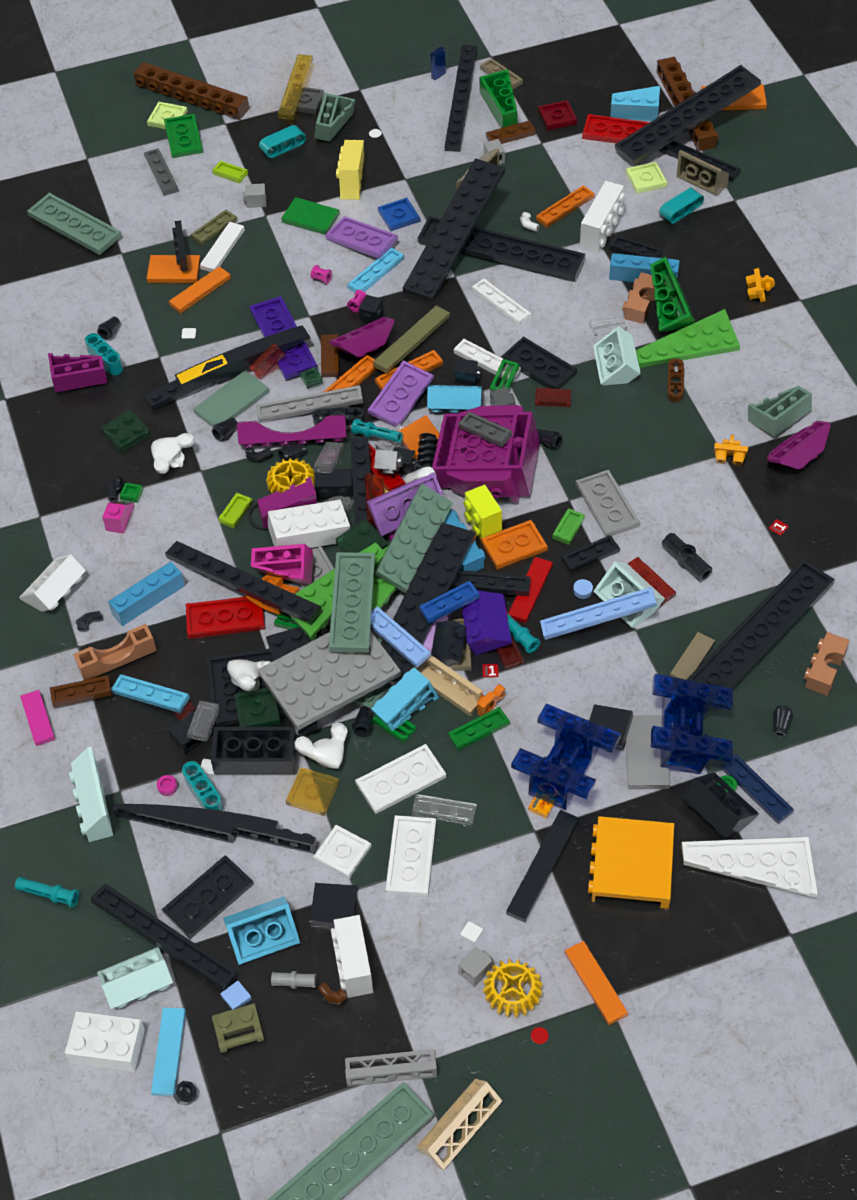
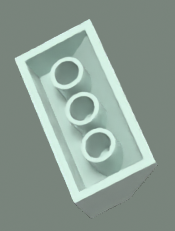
(91, 797)

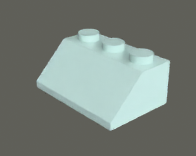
(616, 358)
(622, 581)
(135, 978)

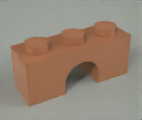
(637, 306)
(831, 650)

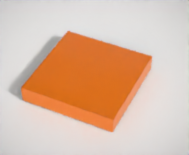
(413, 430)

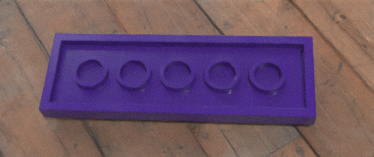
(274, 317)

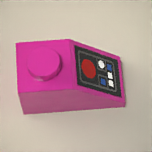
(117, 515)

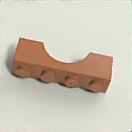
(135, 645)

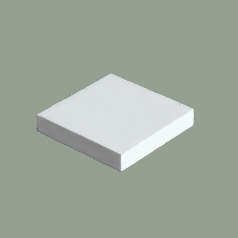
(342, 851)

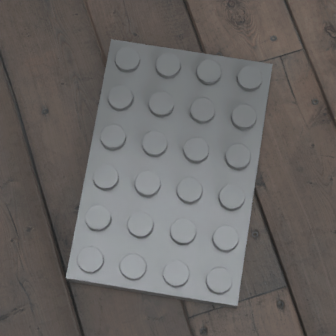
(318, 682)

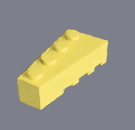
(350, 169)

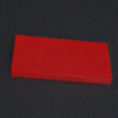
(609, 128)
(223, 617)

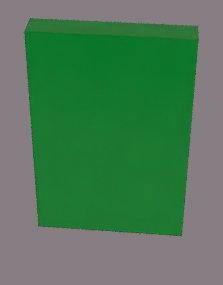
(183, 136)
(310, 215)

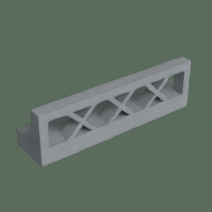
(390, 1072)

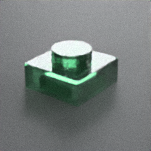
(311, 377)

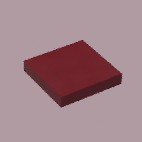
(557, 115)

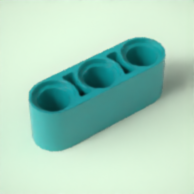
(282, 141)
(681, 205)
(99, 347)
(199, 781)

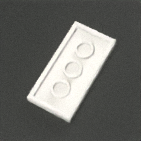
(400, 779)
(411, 856)

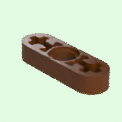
(675, 385)

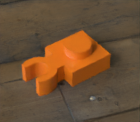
(488, 702)

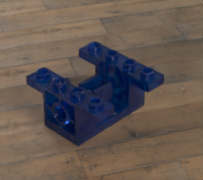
(681, 730)
(564, 769)

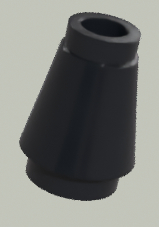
(107, 328)
(224, 428)
(550, 438)
(291, 451)
(781, 719)
(362, 724)

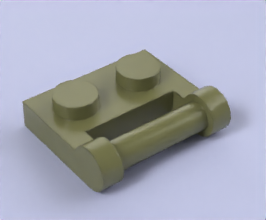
(235, 1022)

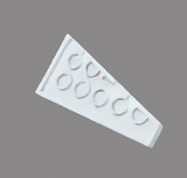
(769, 862)

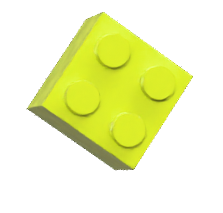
(482, 512)

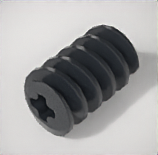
(426, 450)

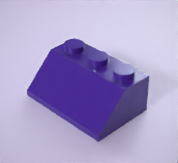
(487, 623)

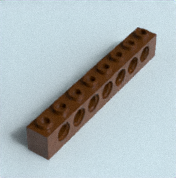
(678, 90)
(191, 91)

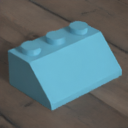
(453, 397)
(261, 930)

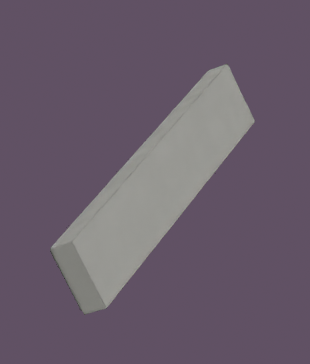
(309, 403)

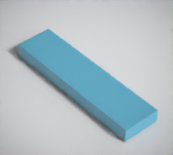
(376, 271)
(150, 693)
(168, 1051)

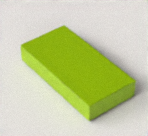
(230, 172)
(235, 510)

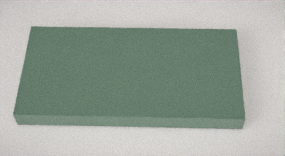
(231, 399)

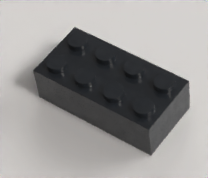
(253, 750)

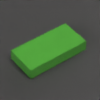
(568, 526)

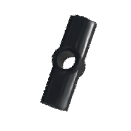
(687, 556)

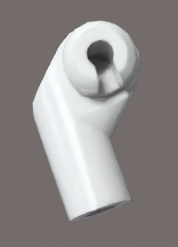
(526, 222)

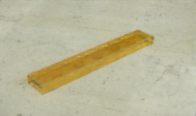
(295, 86)

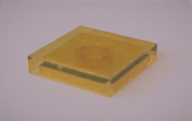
(312, 791)

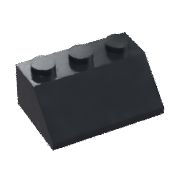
(721, 809)

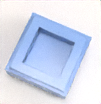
(236, 996)

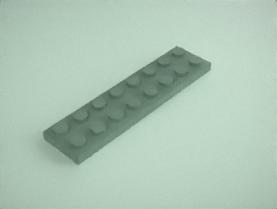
(359, 1149)

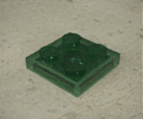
(125, 430)
(359, 538)
(257, 708)

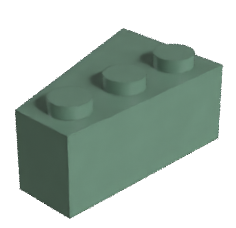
(333, 115)
(781, 411)

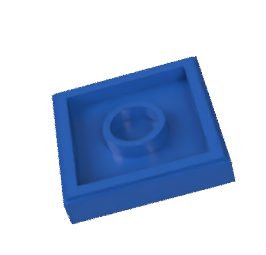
(398, 214)

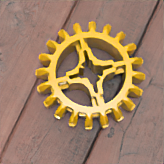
(287, 474)
(501, 1000)

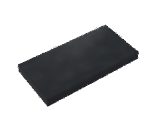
(540, 364)
(207, 897)

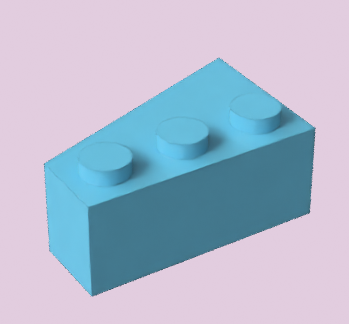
(636, 104)
(404, 699)

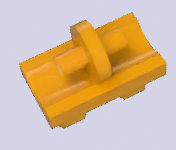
(760, 283)
(730, 448)

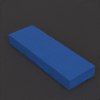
(449, 602)

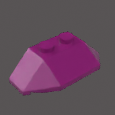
(364, 338)
(801, 446)

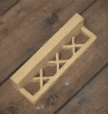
(451, 685)
(454, 1117)

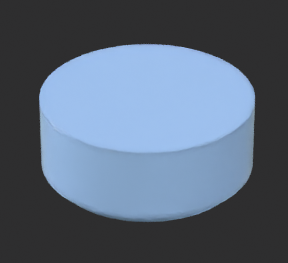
(583, 589)

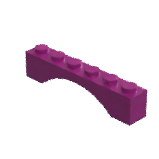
(254, 432)

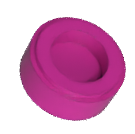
(167, 785)

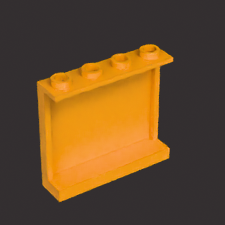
(632, 860)

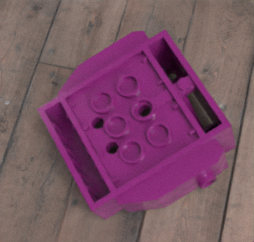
(469, 461)

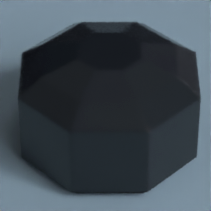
(184, 1092)

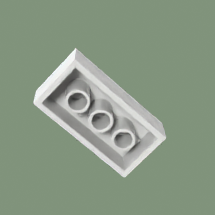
(602, 217)
(308, 524)

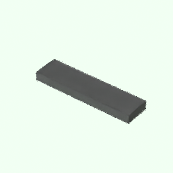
(161, 172)

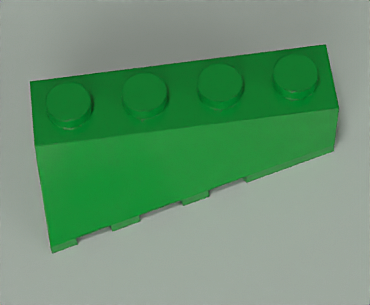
(499, 97)
(671, 303)

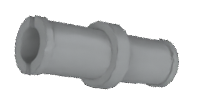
(294, 979)

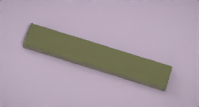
(411, 339)

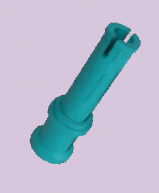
(370, 430)
(523, 636)
(54, 893)

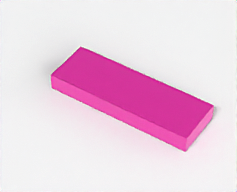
(37, 717)

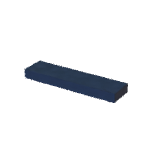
(758, 789)

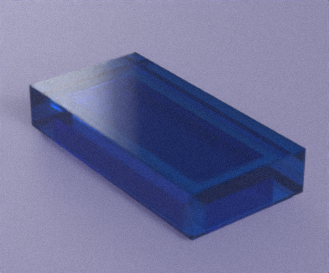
(438, 64)

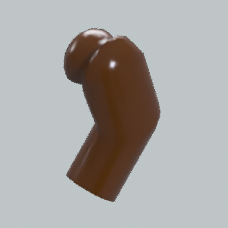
(332, 996)

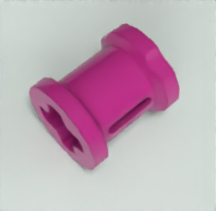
(316, 274)
(356, 301)

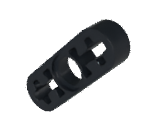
(350, 411)

